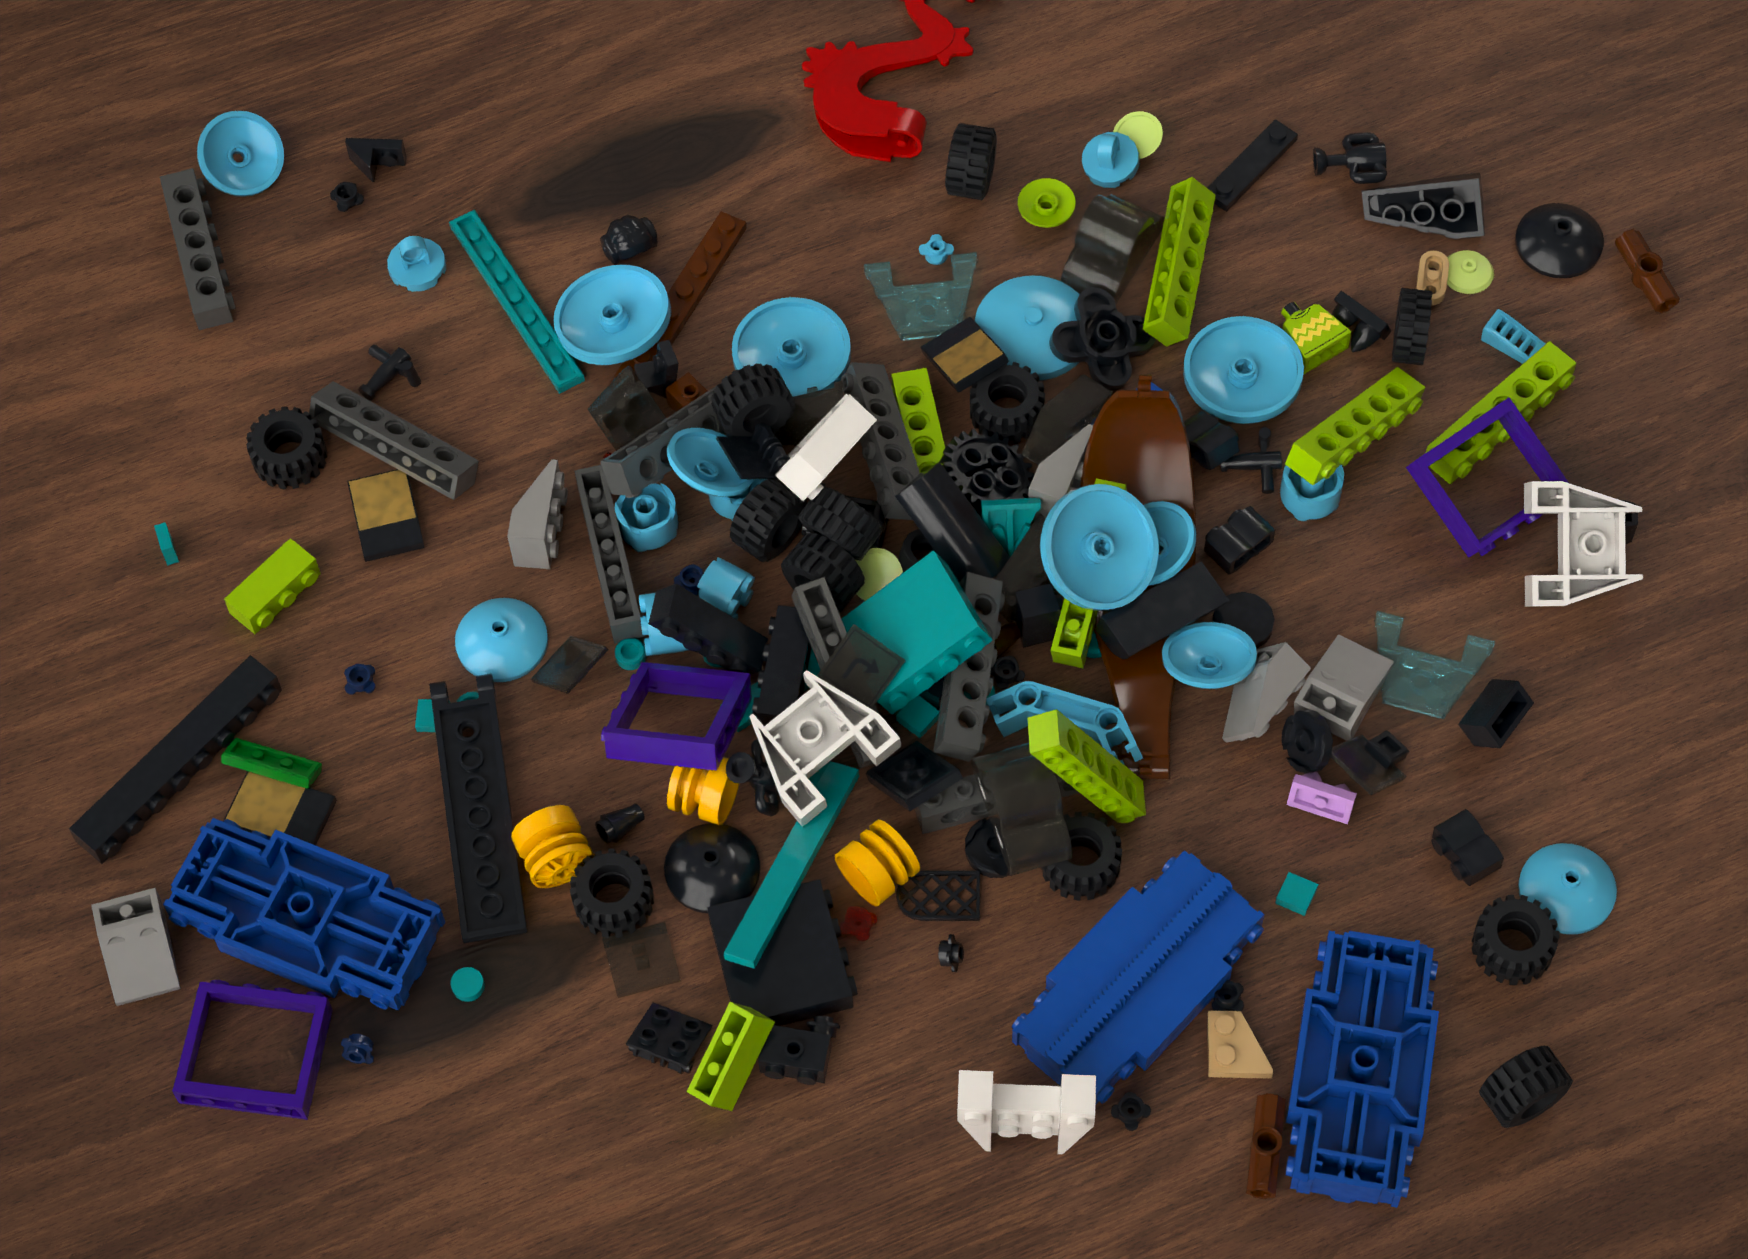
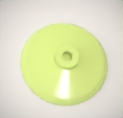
(1143, 130)
(1469, 272)
(879, 569)

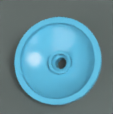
(244, 135)
(703, 464)
(1175, 537)
(503, 653)
(1209, 655)
(1574, 905)

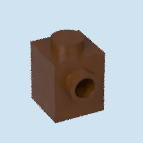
(683, 392)

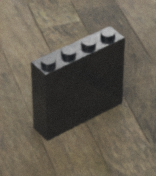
(802, 965)

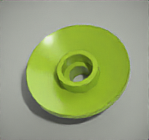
(1050, 194)

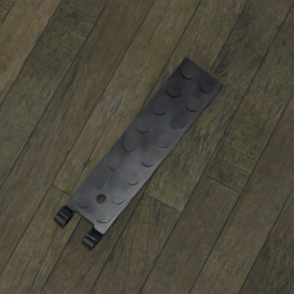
(478, 814)

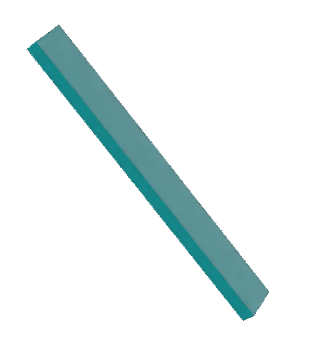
(516, 301)
(789, 869)

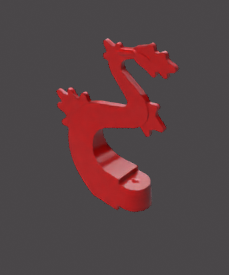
(868, 125)

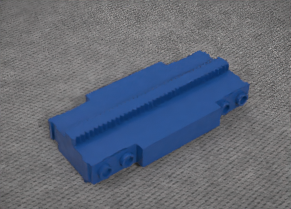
(304, 913)
(1139, 976)
(1362, 1068)

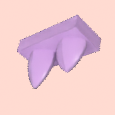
(1320, 798)

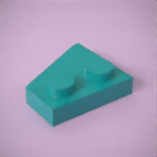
(1009, 519)

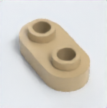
(1433, 279)

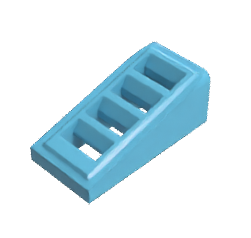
(1511, 326)

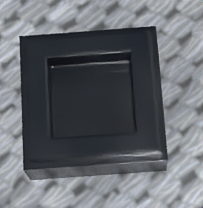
(1386, 749)

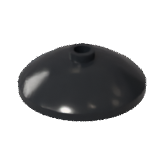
(1559, 251)
(705, 883)

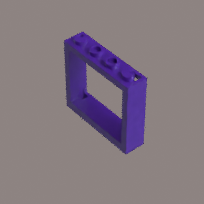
(1526, 442)
(677, 749)
(246, 1099)

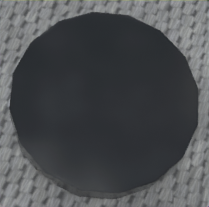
(1248, 614)
(1307, 741)
(984, 850)

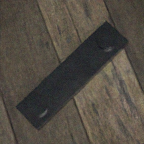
(1252, 164)

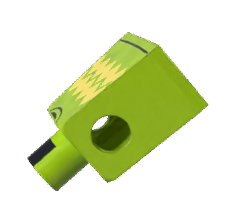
(1315, 333)

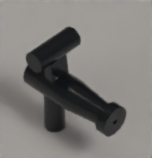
(393, 364)
(1260, 460)

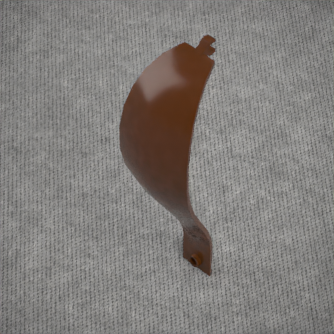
(1146, 446)

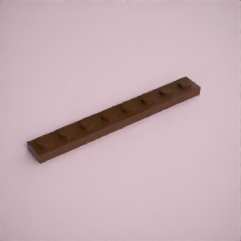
(696, 279)

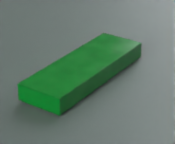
(271, 763)

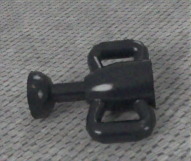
(1366, 158)
(744, 768)

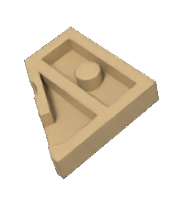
(1234, 1048)

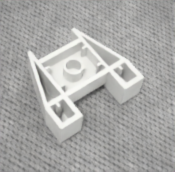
(825, 447)
(1588, 543)
(812, 735)
(1026, 1108)

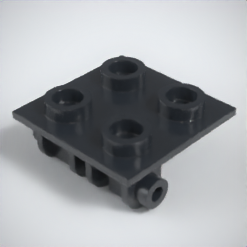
(755, 455)
(668, 1036)

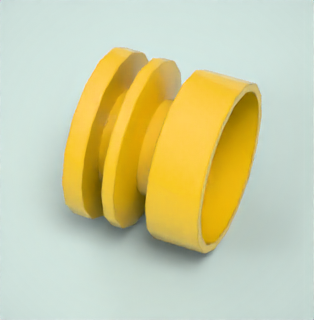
(704, 787)
(551, 845)
(877, 862)

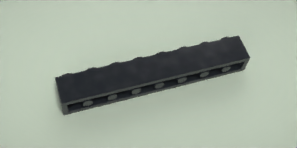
(176, 760)

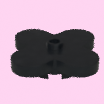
(1101, 338)

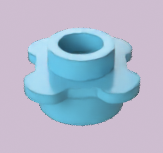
(933, 256)

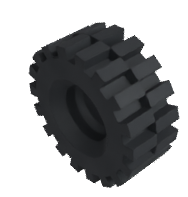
(1412, 326)

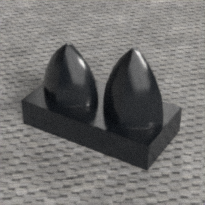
(1369, 327)

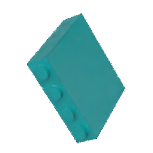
(924, 622)

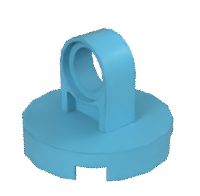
(1110, 159)
(416, 263)

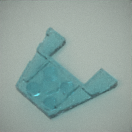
(925, 308)
(1421, 679)

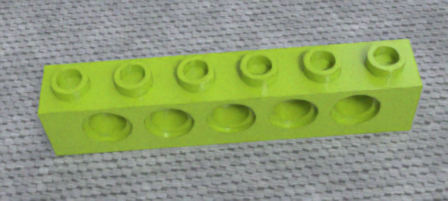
(1179, 262)
(1546, 363)
(915, 387)
(1355, 426)
(1075, 625)
(1086, 766)

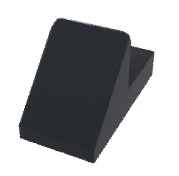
(369, 153)
(660, 372)

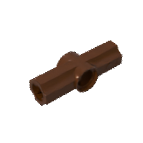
(1653, 280)
(1265, 1164)

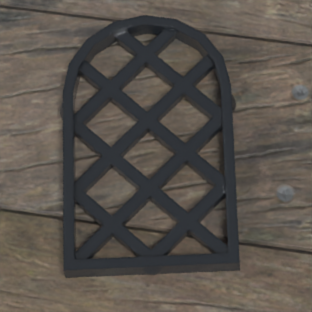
(942, 885)

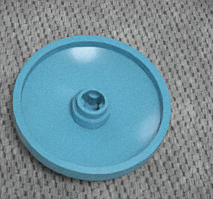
(612, 314)
(1023, 316)
(796, 338)
(1243, 369)
(1099, 547)

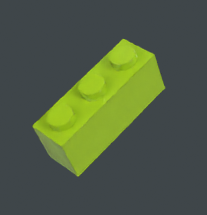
(272, 586)
(730, 1056)

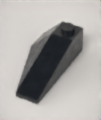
(1437, 205)

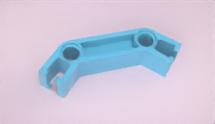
(1084, 712)

